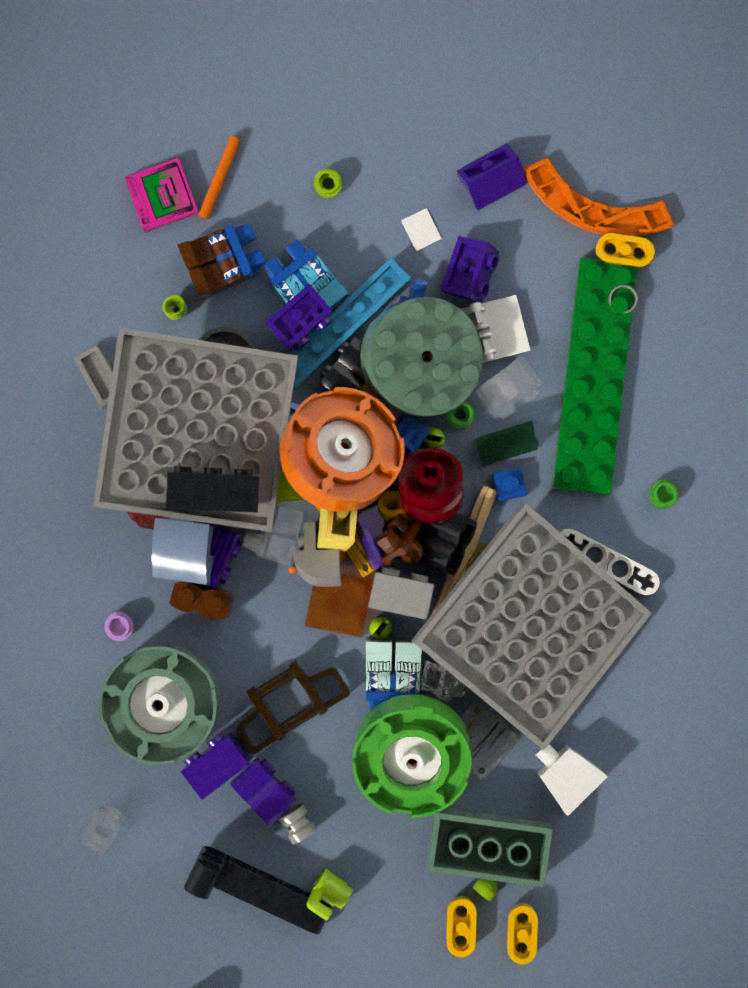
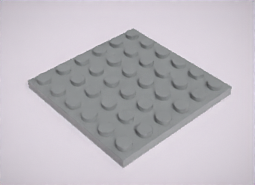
(193, 408)
(532, 626)

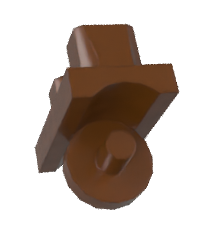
(400, 540)

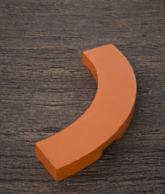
(592, 215)

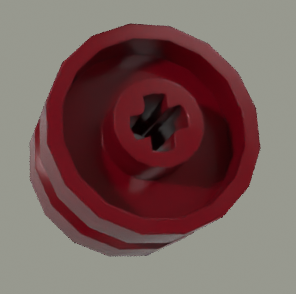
(431, 485)

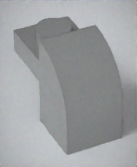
(316, 566)

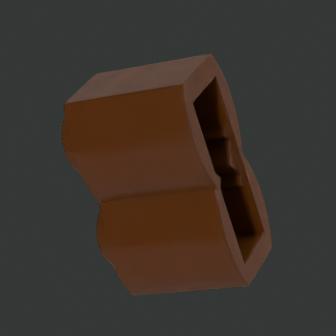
(194, 597)

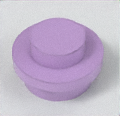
(119, 626)

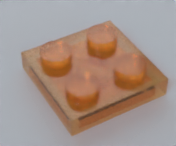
(340, 607)

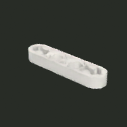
(609, 557)

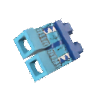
(304, 270)

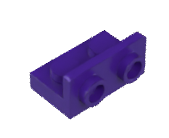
(470, 269)
(300, 318)

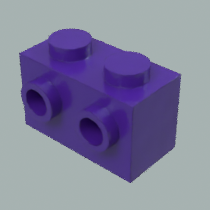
(215, 765)

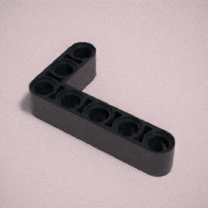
(252, 886)

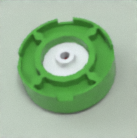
(412, 755)

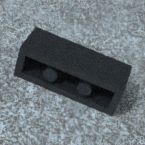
(212, 490)

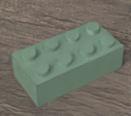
(489, 847)

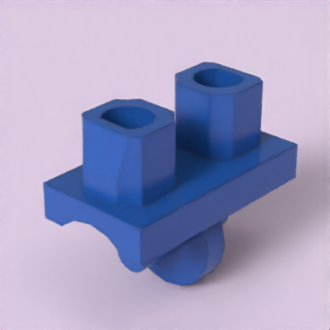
(412, 433)

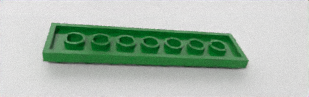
(594, 377)

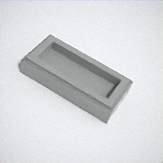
(96, 372)

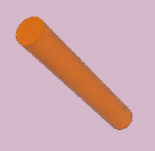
(219, 177)

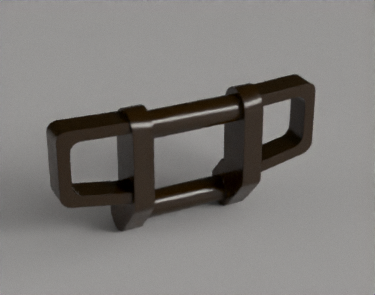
(280, 730)

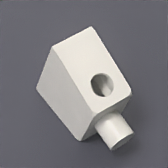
(568, 776)

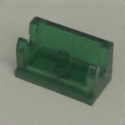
(506, 443)

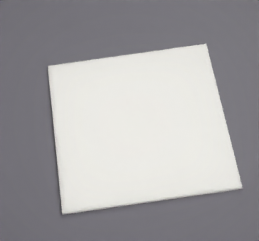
(421, 229)

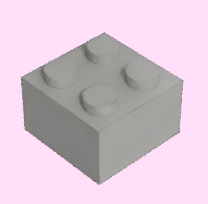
(400, 593)

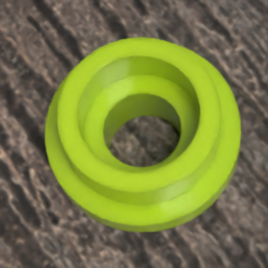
(326, 174)

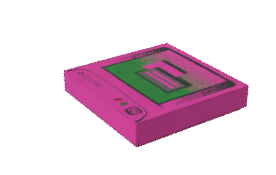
(161, 195)

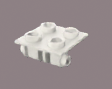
(499, 327)

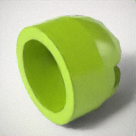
(169, 312)
(432, 444)
(375, 623)
(486, 888)

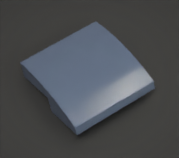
(182, 551)

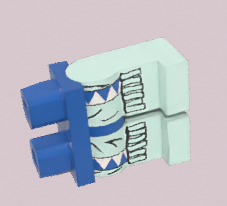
(385, 682)

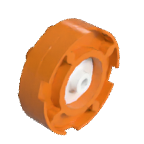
(341, 449)

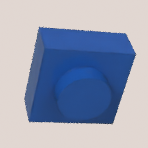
(509, 484)

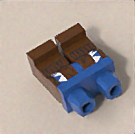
(220, 260)

